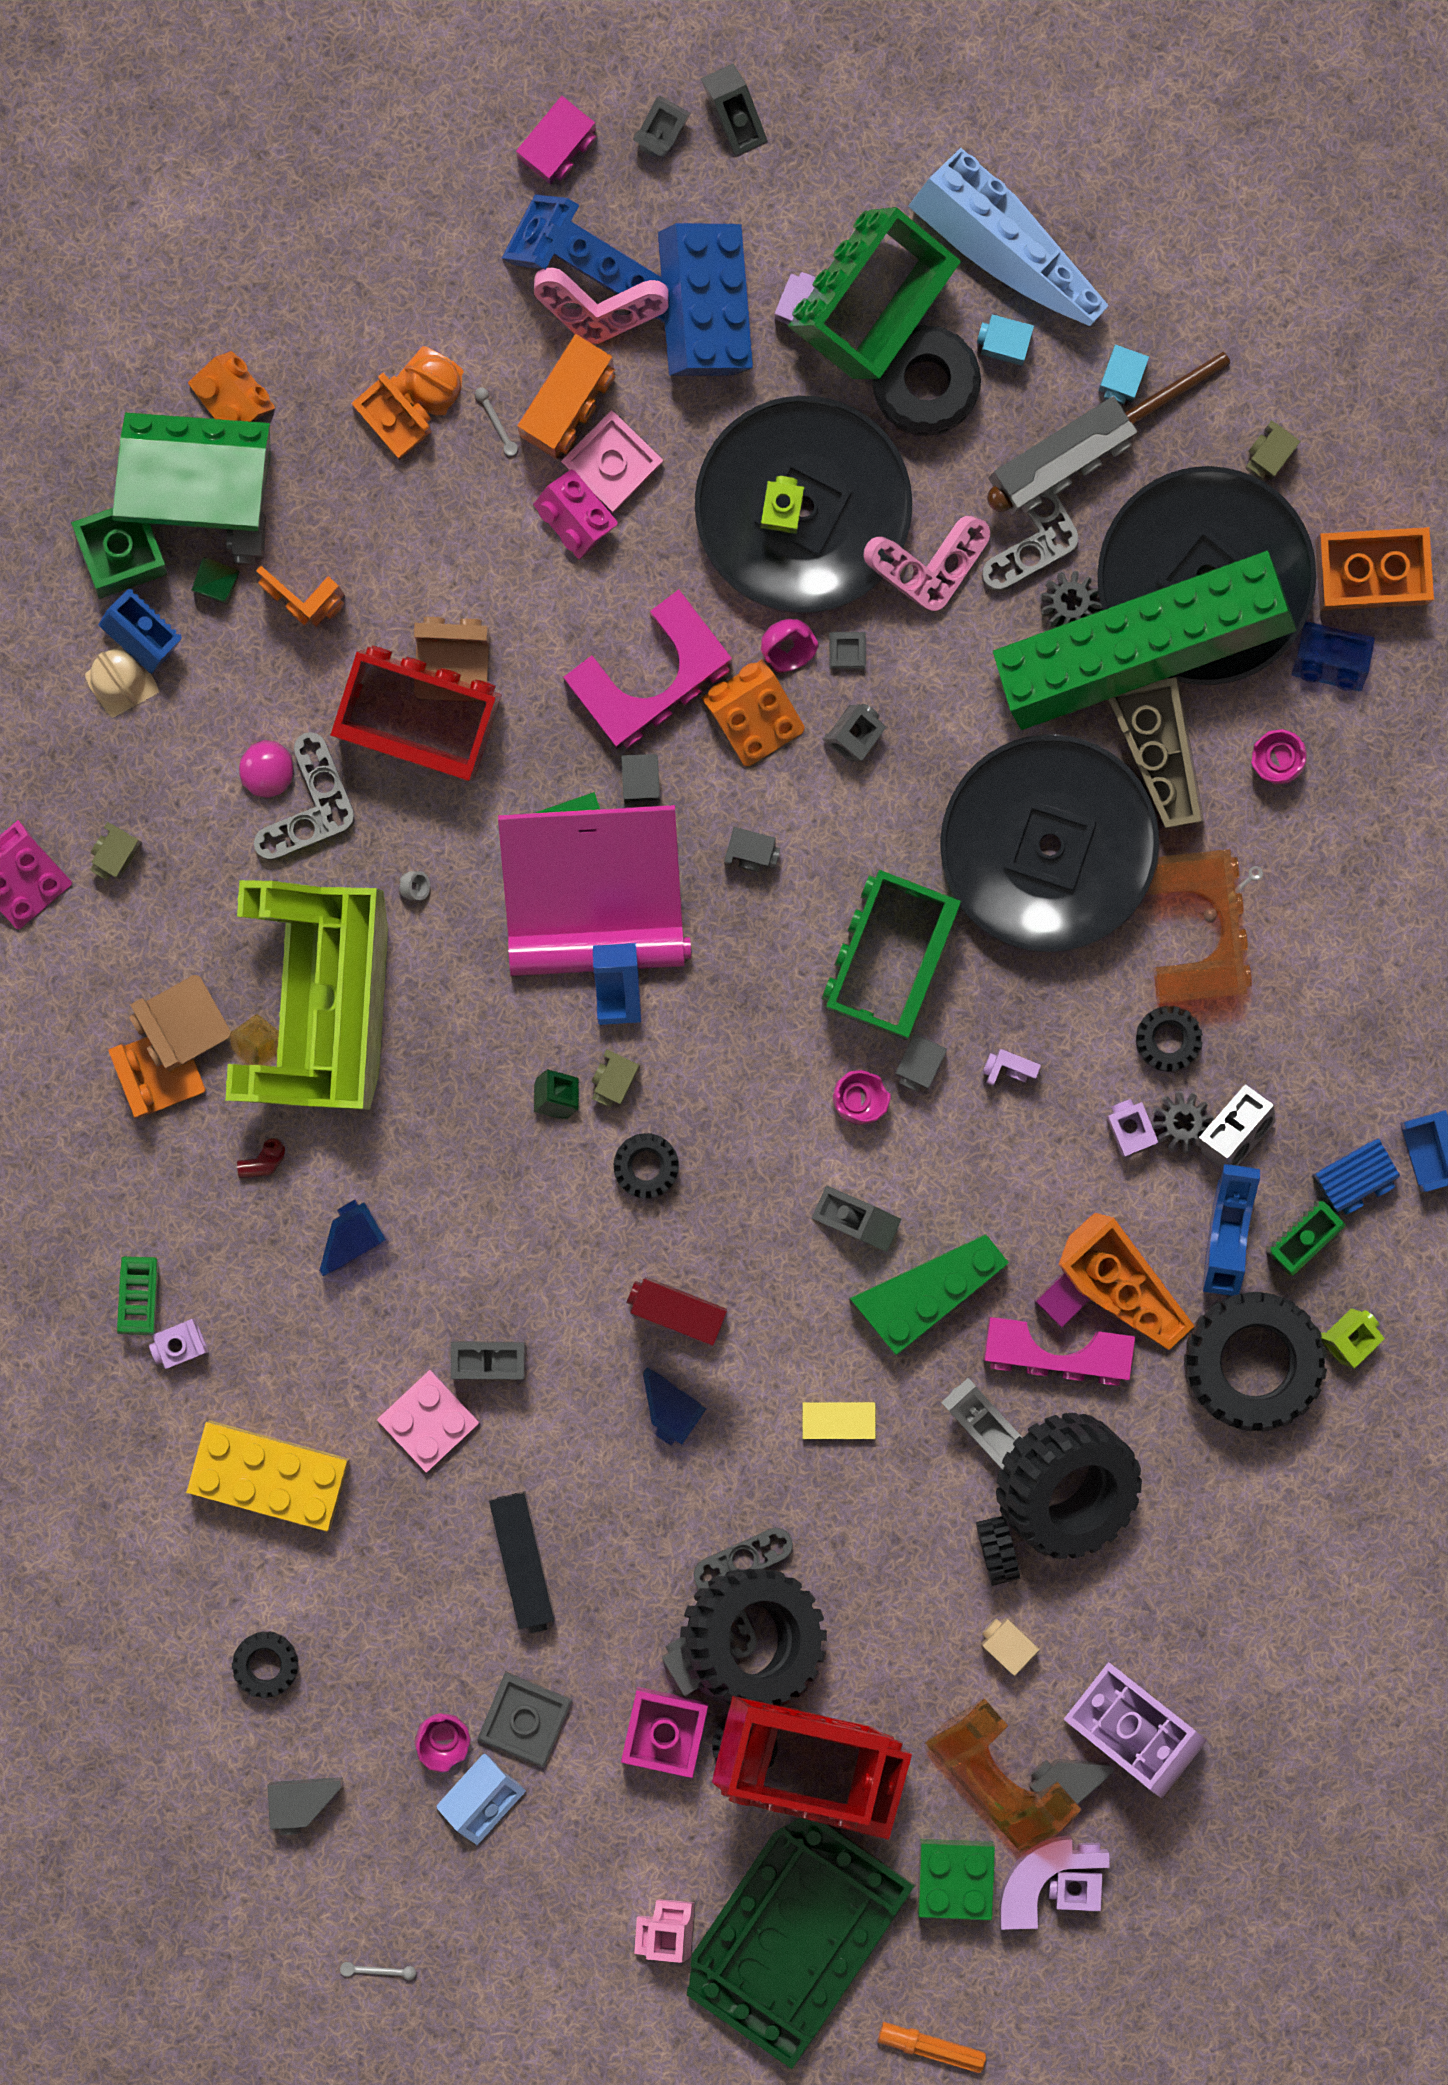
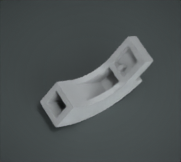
(981, 1420)

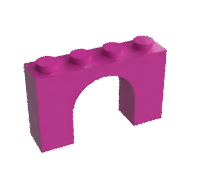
(625, 716)

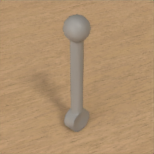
(482, 395)
(1211, 914)
(348, 1968)

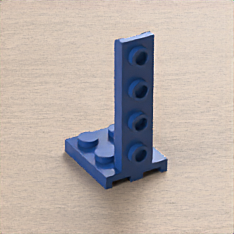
(549, 232)

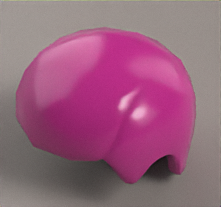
(804, 645)
(1289, 751)
(266, 768)
(848, 1097)
(438, 1728)

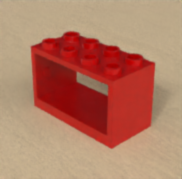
(402, 747)
(866, 1776)
(889, 1792)

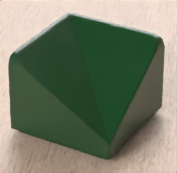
(215, 580)
(556, 1094)

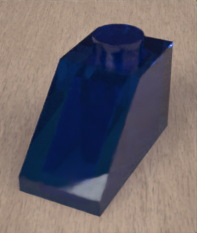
(351, 1236)
(670, 1408)

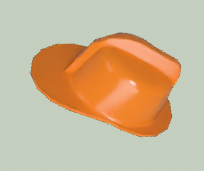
(431, 381)

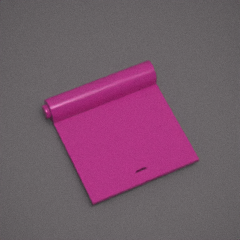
(591, 883)

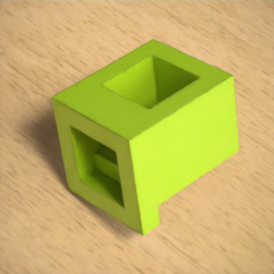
(782, 518)
(1364, 1341)

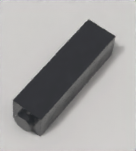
(522, 1562)

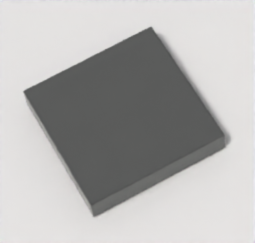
(524, 1719)

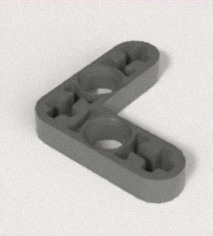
(724, 1562)

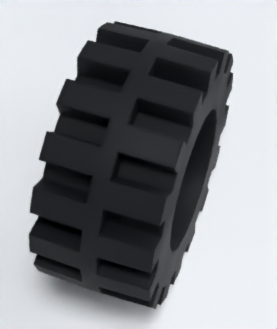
(243, 1673)

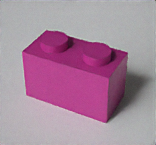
(557, 141)

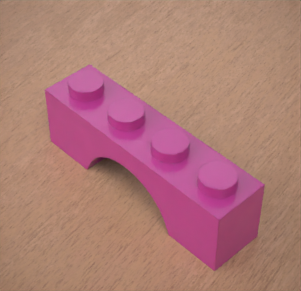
(1104, 1356)

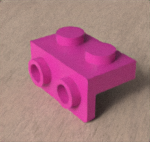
(574, 513)

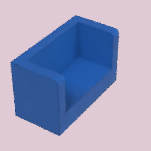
(617, 983)
(1428, 1149)

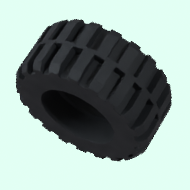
(1305, 1361)
(1044, 1460)
(796, 1626)

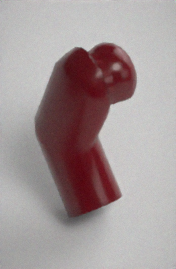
(266, 1161)

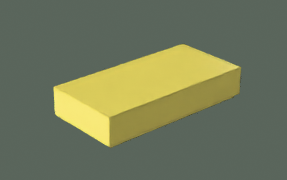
(838, 1420)

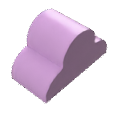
(1135, 1730)

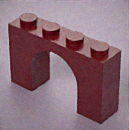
(676, 1310)

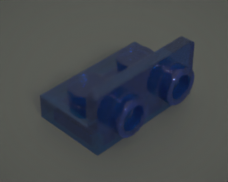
(1333, 657)

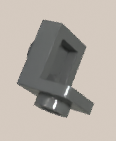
(661, 127)

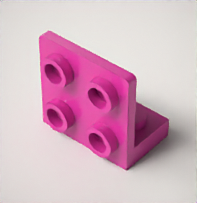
(27, 876)

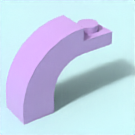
(1033, 1869)

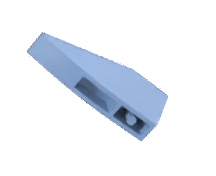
(1003, 237)

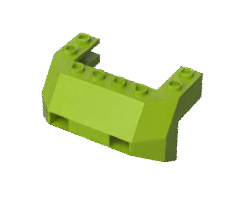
(327, 996)

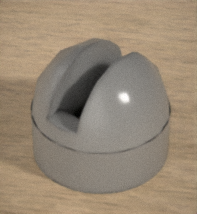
(422, 885)

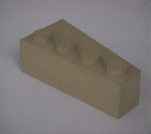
(1160, 742)

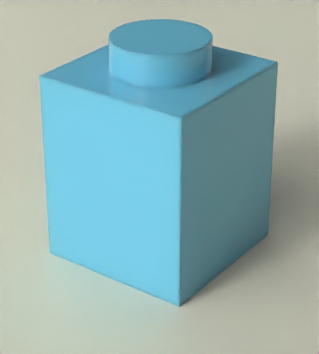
(1005, 339)
(1123, 374)

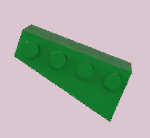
(924, 1294)

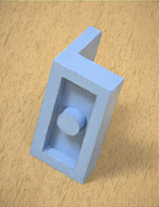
(480, 1799)

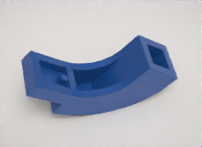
(1229, 1230)

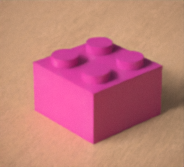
(664, 1732)

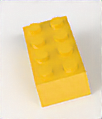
(268, 1475)

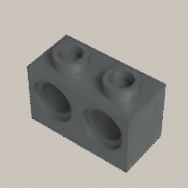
(488, 1360)

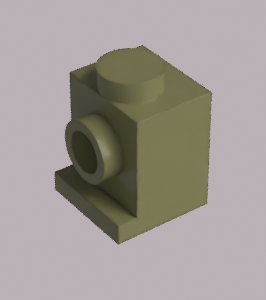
(1271, 452)
(113, 852)
(613, 1079)

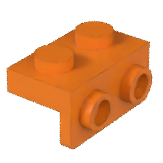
(230, 390)
(392, 415)

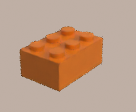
(567, 397)
(1374, 569)

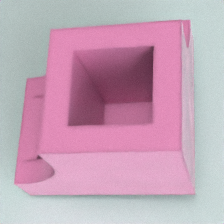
(667, 1933)

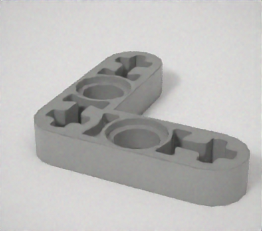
(1041, 541)
(318, 814)

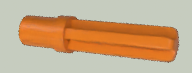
(914, 2042)

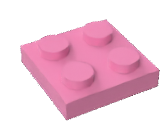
(612, 461)
(428, 1421)

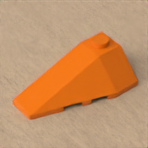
(1119, 1279)

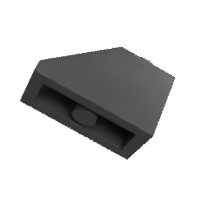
(734, 109)
(856, 1218)
(1074, 1776)
(298, 1802)

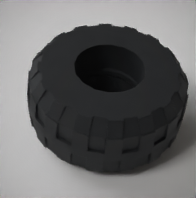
(934, 415)

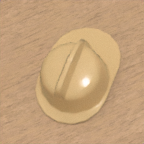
(119, 681)

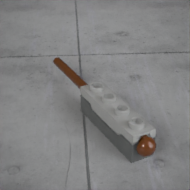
(1081, 445)

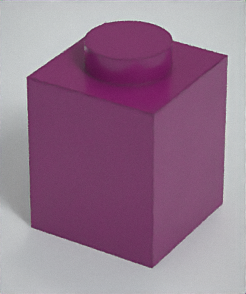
(1061, 1300)

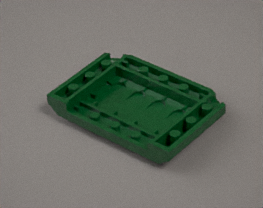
(795, 1936)

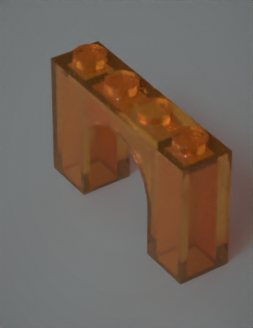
(1222, 972)
(1019, 1813)

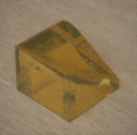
(255, 1041)

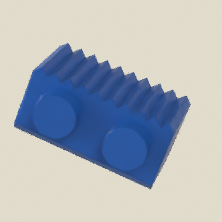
(140, 631)
(1357, 1176)

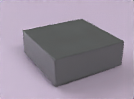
(847, 650)

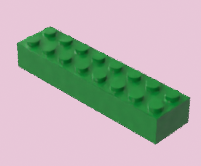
(1144, 640)

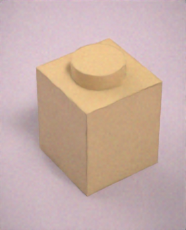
(1008, 1645)

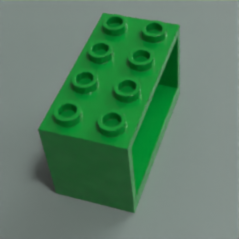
(903, 311)
(926, 967)

